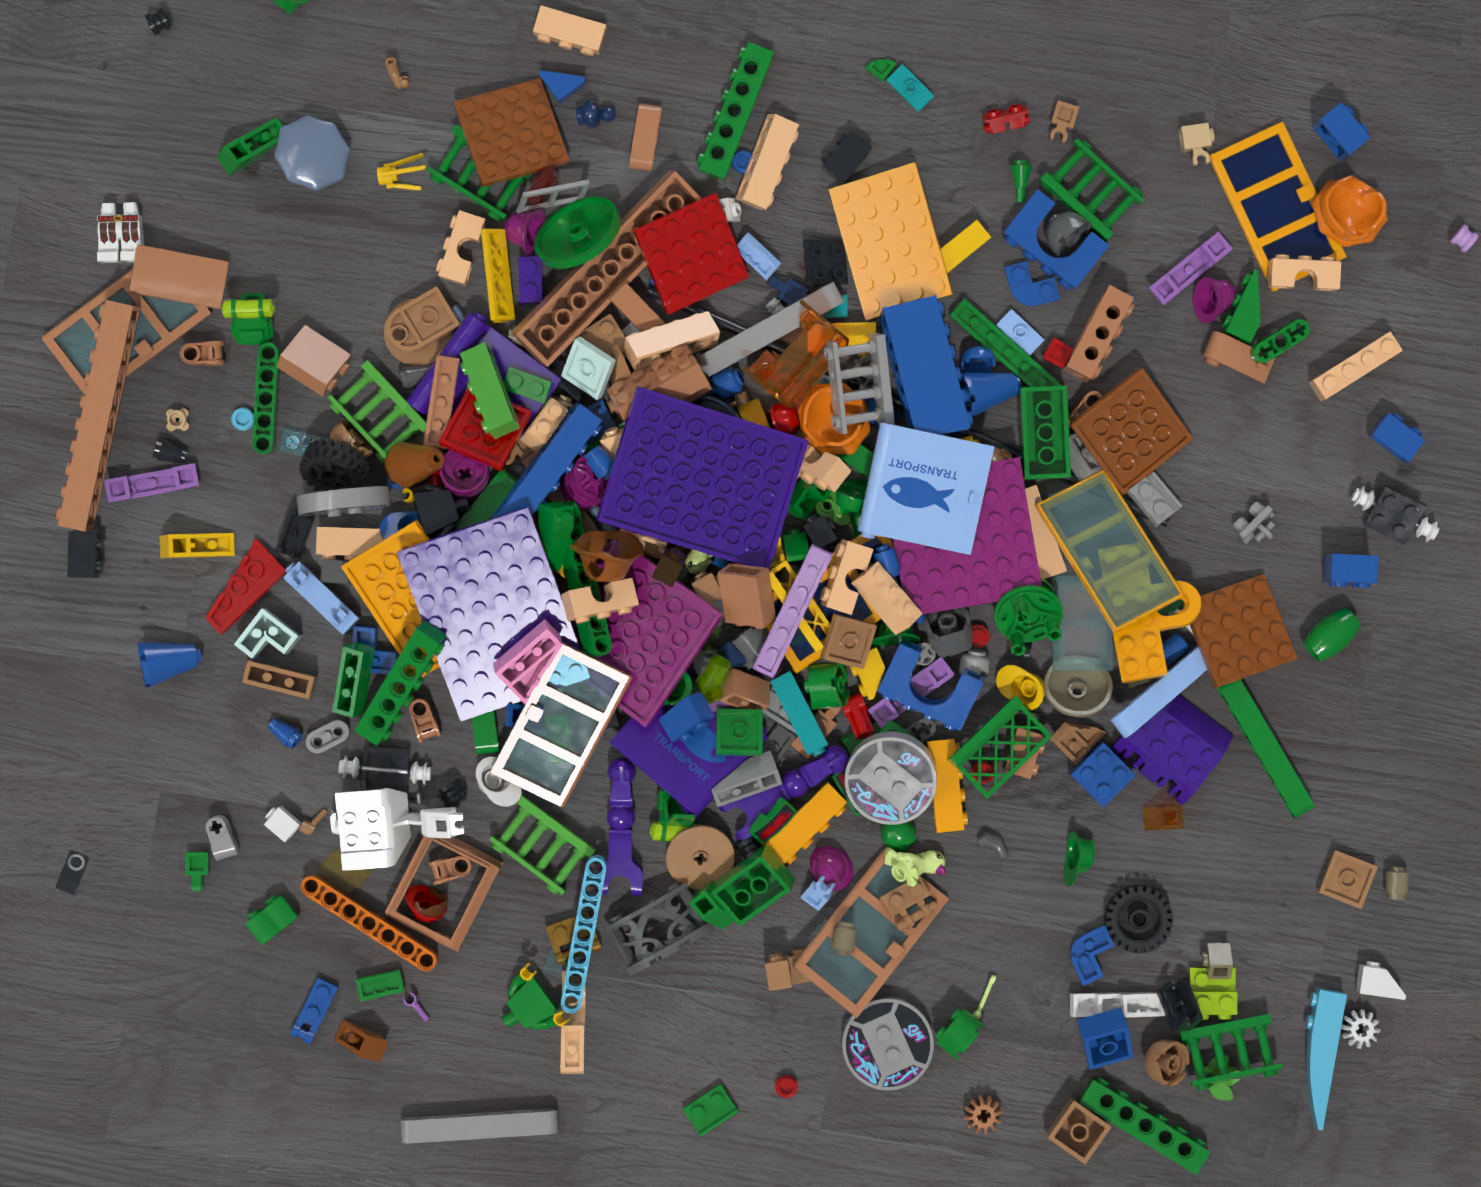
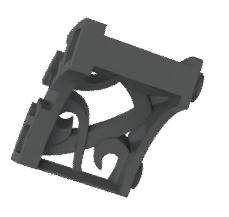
(645, 958)

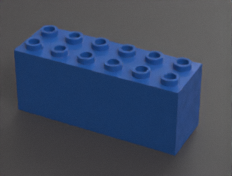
(925, 367)

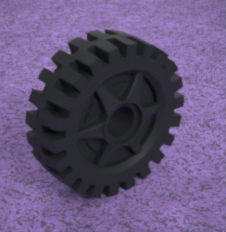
(333, 466)
(1156, 922)

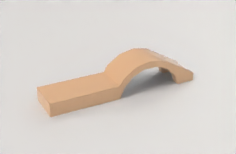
(573, 1034)

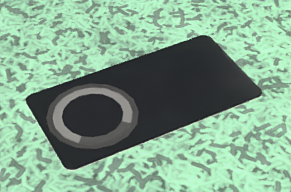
(72, 872)

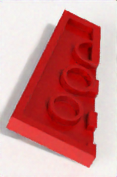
(252, 580)

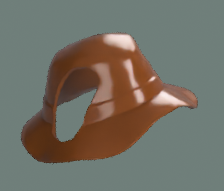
(616, 568)

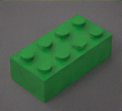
(1044, 432)

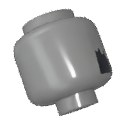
(976, 661)

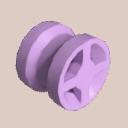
(1464, 238)

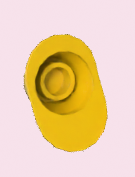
(1018, 682)

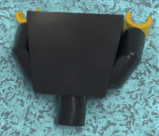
(436, 508)

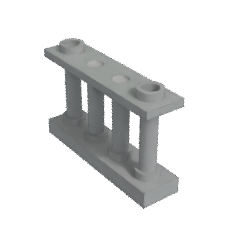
(877, 369)

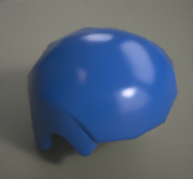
(977, 360)

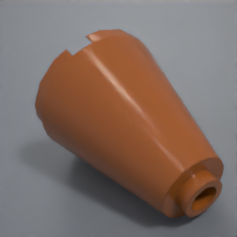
(412, 463)

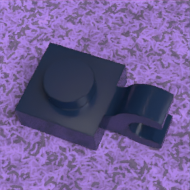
(790, 291)

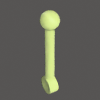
(978, 1014)

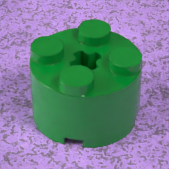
(827, 685)
(959, 1033)

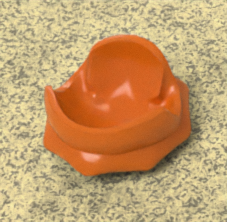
(1350, 211)
(816, 423)

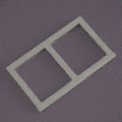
(554, 191)

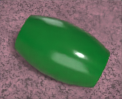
(1332, 634)

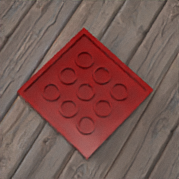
(691, 253)

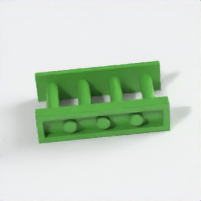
(384, 392)
(544, 822)

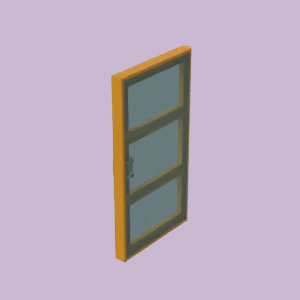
(1109, 551)

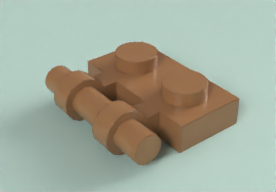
(905, 896)

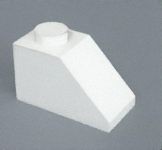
(1377, 982)

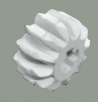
(1368, 1030)

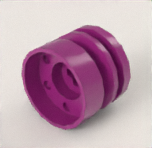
(451, 472)
(582, 486)

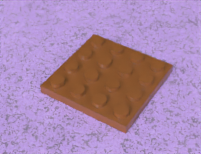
(511, 132)
(1131, 430)
(1241, 632)

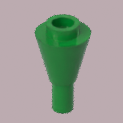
(1020, 174)

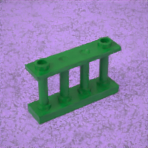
(439, 178)
(1070, 196)
(1237, 1030)

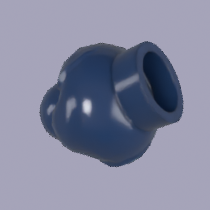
(591, 115)

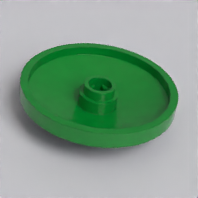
(577, 232)

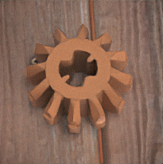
(989, 1118)

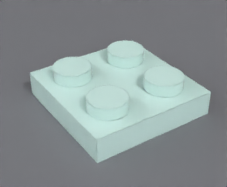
(588, 368)

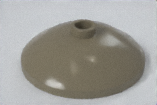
(1093, 686)

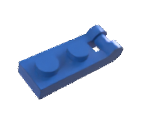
(314, 1009)

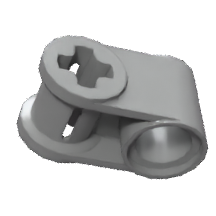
(222, 843)

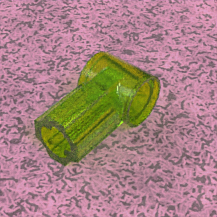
(712, 679)

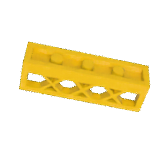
(498, 275)
(803, 626)

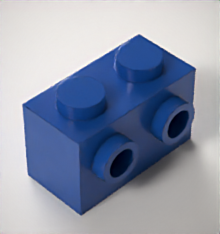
(1397, 437)
(686, 718)

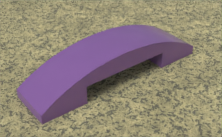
(1190, 268)
(151, 483)
(924, 682)

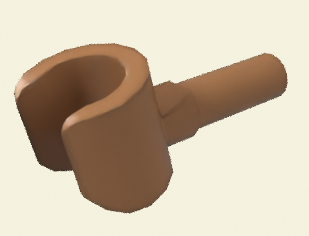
(741, 399)
(307, 827)

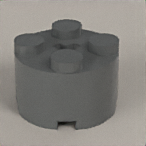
(949, 631)
(749, 643)

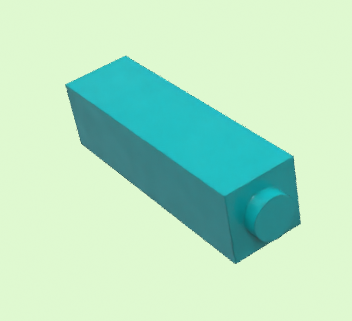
(799, 714)

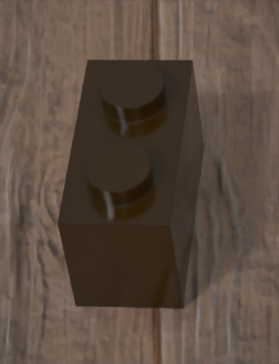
(670, 563)

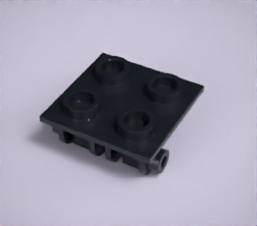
(825, 262)

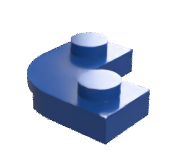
(1027, 292)
(383, 659)
(1084, 952)

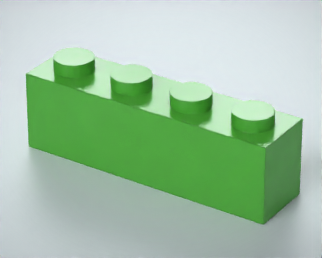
(489, 391)

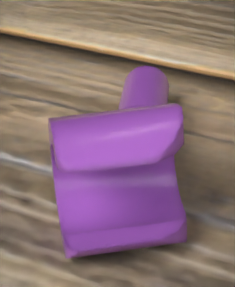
(416, 1006)

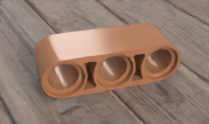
(645, 137)

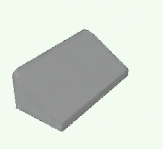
(1081, 460)

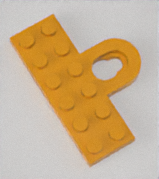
(1140, 644)

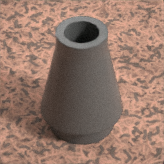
(412, 375)

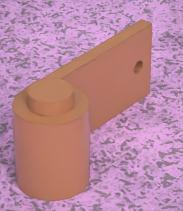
(1236, 355)

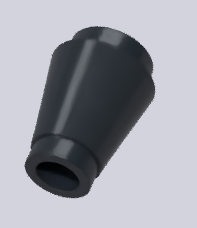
(168, 451)

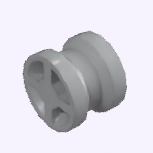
(927, 654)

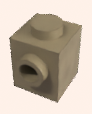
(1218, 960)

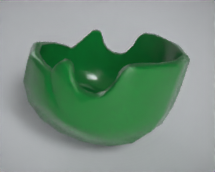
(898, 836)

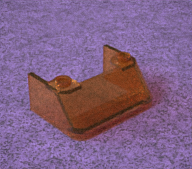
(801, 362)

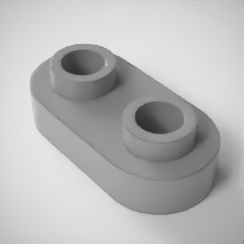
(328, 736)

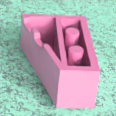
(528, 659)

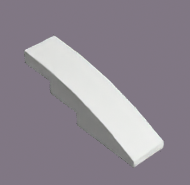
(1131, 1003)

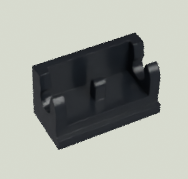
(575, 392)
(295, 534)
(1179, 1005)

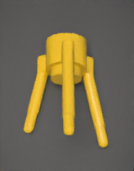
(389, 173)

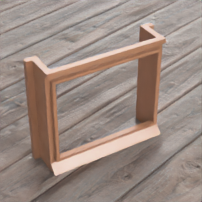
(493, 867)

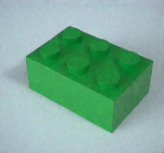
(753, 885)

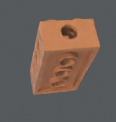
(1121, 306)

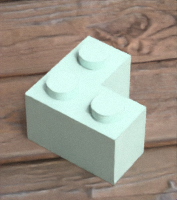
(265, 629)

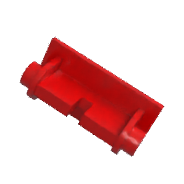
(1014, 115)

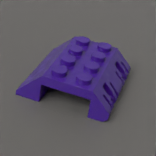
(1178, 746)

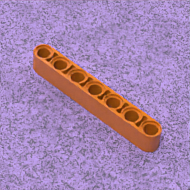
(381, 923)

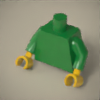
(531, 1004)

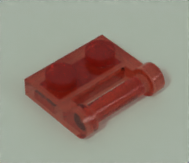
(547, 179)

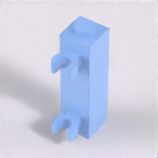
(321, 597)

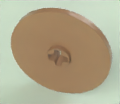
(422, 357)
(685, 848)

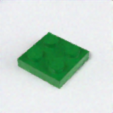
(739, 732)

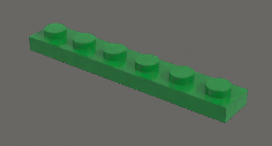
(1002, 346)

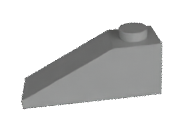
(750, 778)

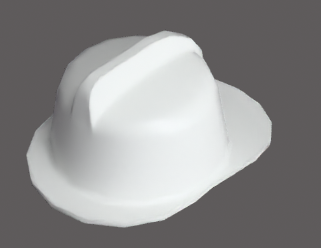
(496, 788)

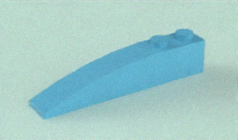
(1321, 1049)

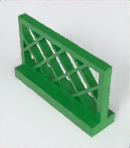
(991, 729)

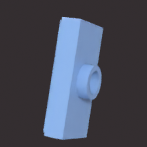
(758, 256)
(1020, 332)

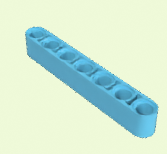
(578, 943)

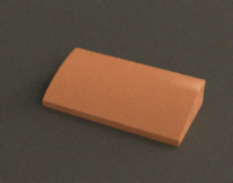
(178, 277)

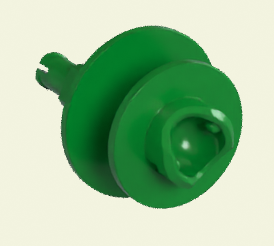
(1029, 615)

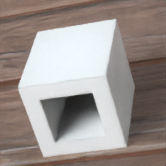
(282, 823)

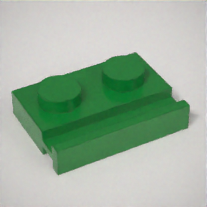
(710, 1109)

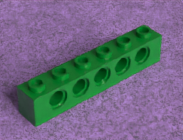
(720, 167)
(424, 637)
(1191, 1160)

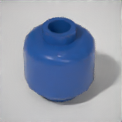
(727, 382)

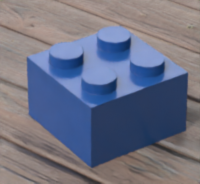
(1341, 131)
(1353, 569)
(1102, 774)
(1105, 1038)

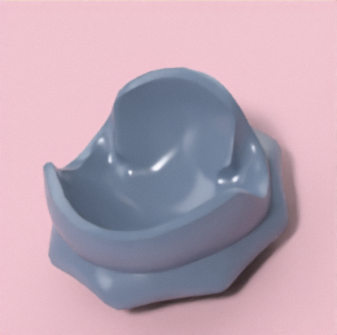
(312, 153)

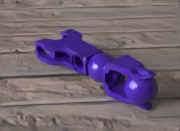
(794, 784)
(621, 819)

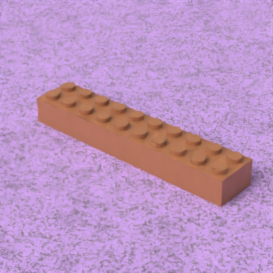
(587, 286)
(98, 416)

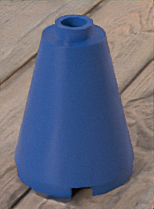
(988, 389)
(166, 660)

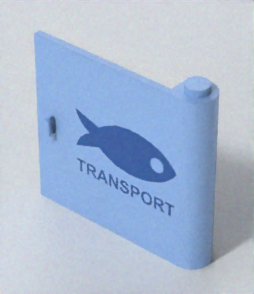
(923, 488)

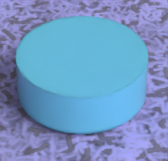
(242, 419)

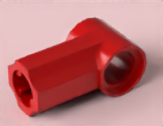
(857, 716)

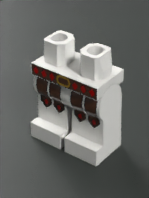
(119, 233)

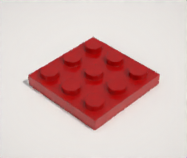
(467, 437)

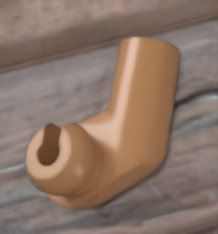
(394, 73)

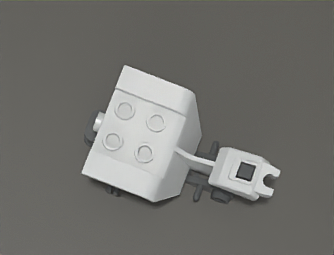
(378, 822)

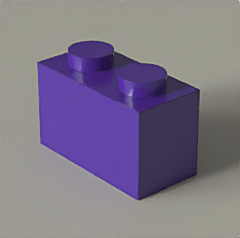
(530, 280)

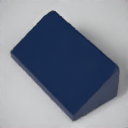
(729, 652)

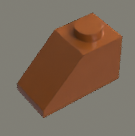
(361, 1041)

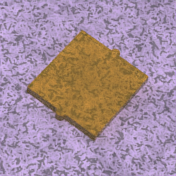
(343, 880)

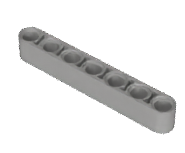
(766, 330)
(479, 1125)

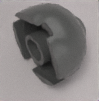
(1065, 232)

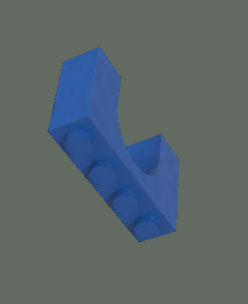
(1023, 234)
(949, 710)

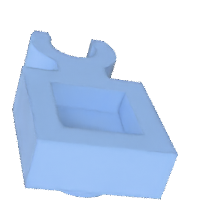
(817, 893)

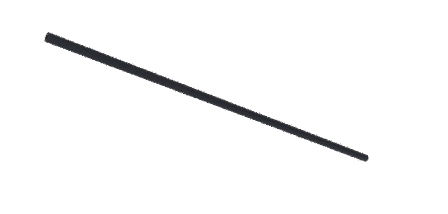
(779, 348)

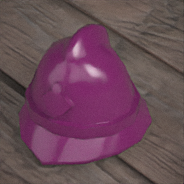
(523, 228)
(1212, 298)
(833, 865)

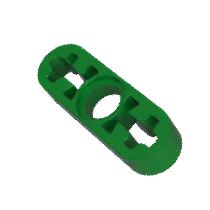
(1269, 341)

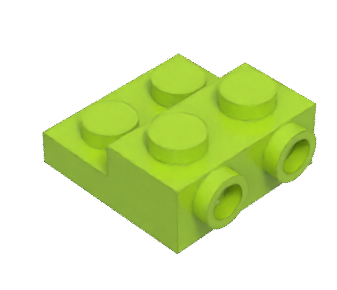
(1214, 995)

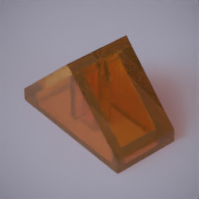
(1163, 817)

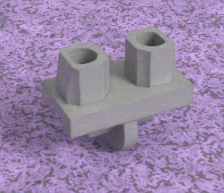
(1262, 517)

